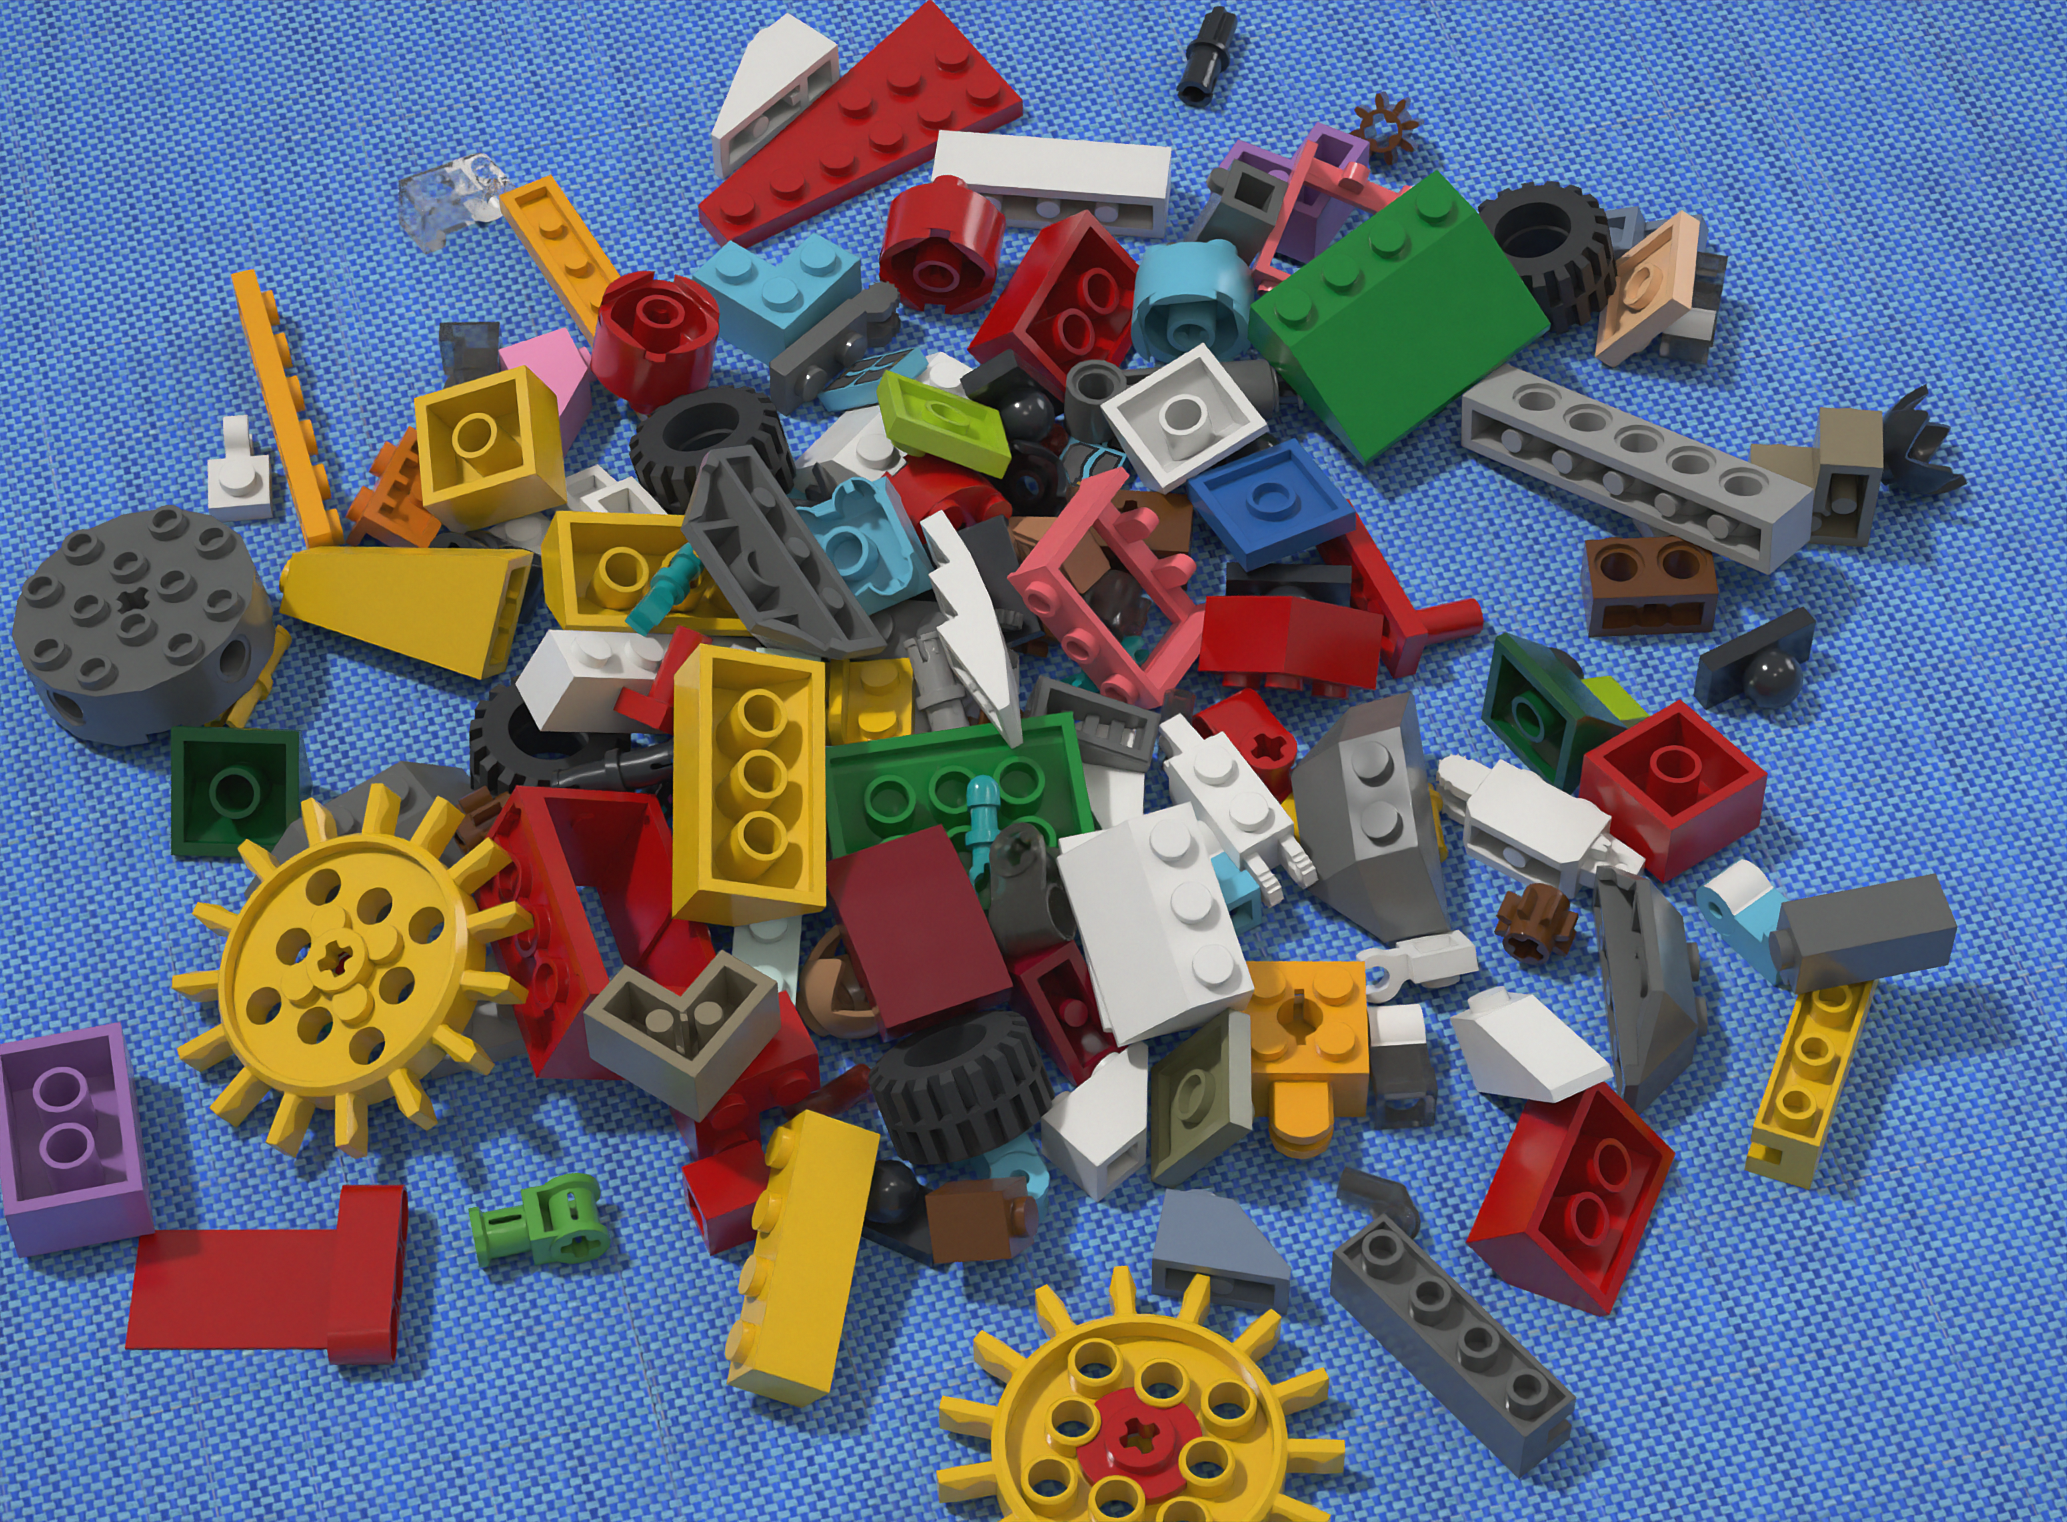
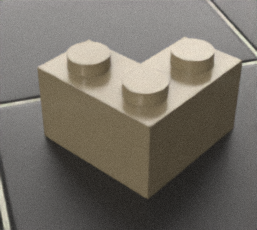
(1841, 469)
(685, 1045)

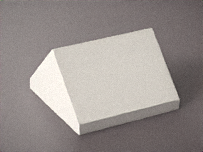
(1182, 420)

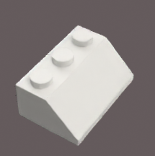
(858, 441)
(1155, 925)

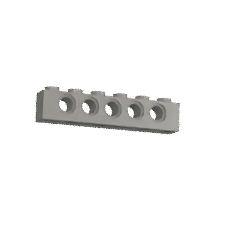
(1637, 468)

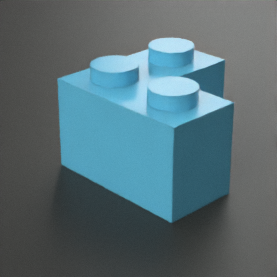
(773, 306)

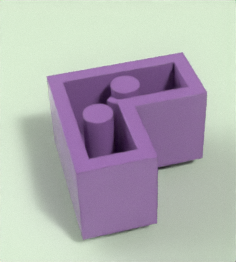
(1315, 215)

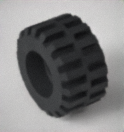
(1557, 248)
(681, 433)
(507, 737)
(961, 1087)

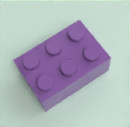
(71, 1142)

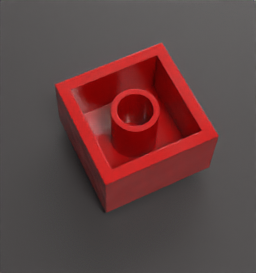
(1674, 789)

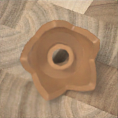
(831, 995)

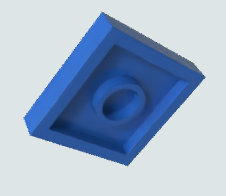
(1271, 504)

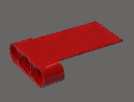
(279, 1284)

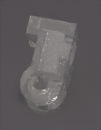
(450, 199)

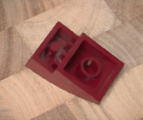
(915, 933)

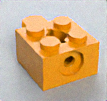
(1308, 1049)

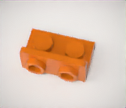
(394, 506)

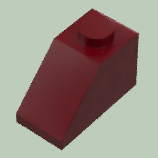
(1061, 1009)

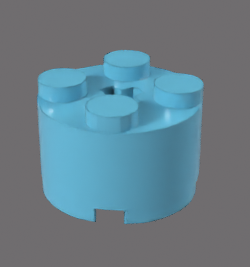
(1192, 297)

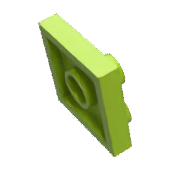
(942, 424)

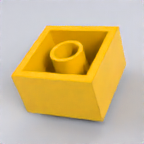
(490, 450)

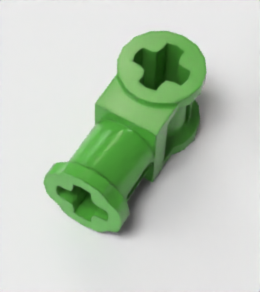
(544, 1224)

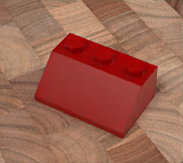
(1064, 302)
(1572, 1199)

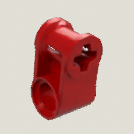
(1256, 735)

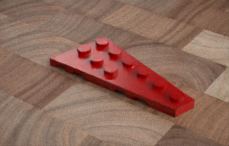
(864, 130)

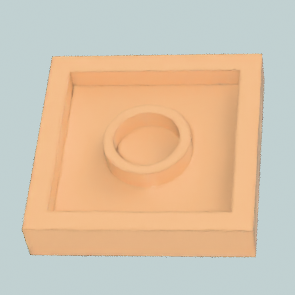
(1650, 291)

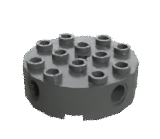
(144, 625)

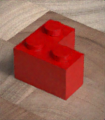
(1290, 645)
(778, 1076)

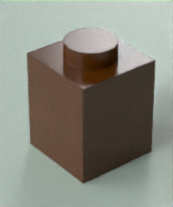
(981, 1219)

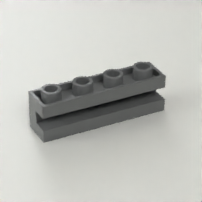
(1452, 1345)

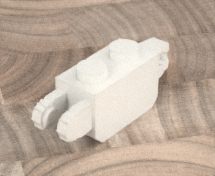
(1234, 806)
(1530, 826)

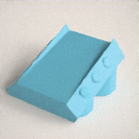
(871, 542)

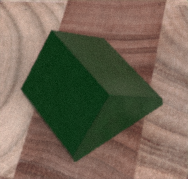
(1544, 711)
(235, 787)

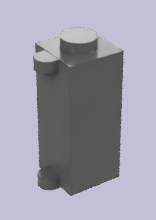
(1240, 209)
(1863, 934)

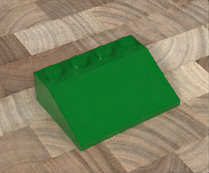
(1397, 318)
(922, 781)

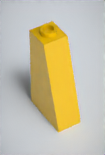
(421, 602)

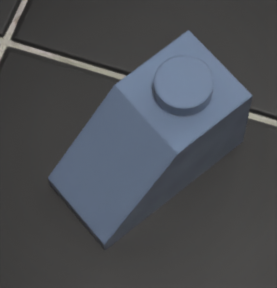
(1219, 1241)

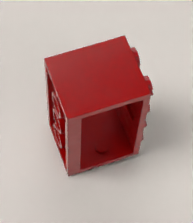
(592, 841)

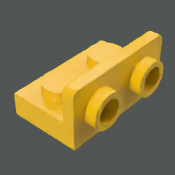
(869, 700)

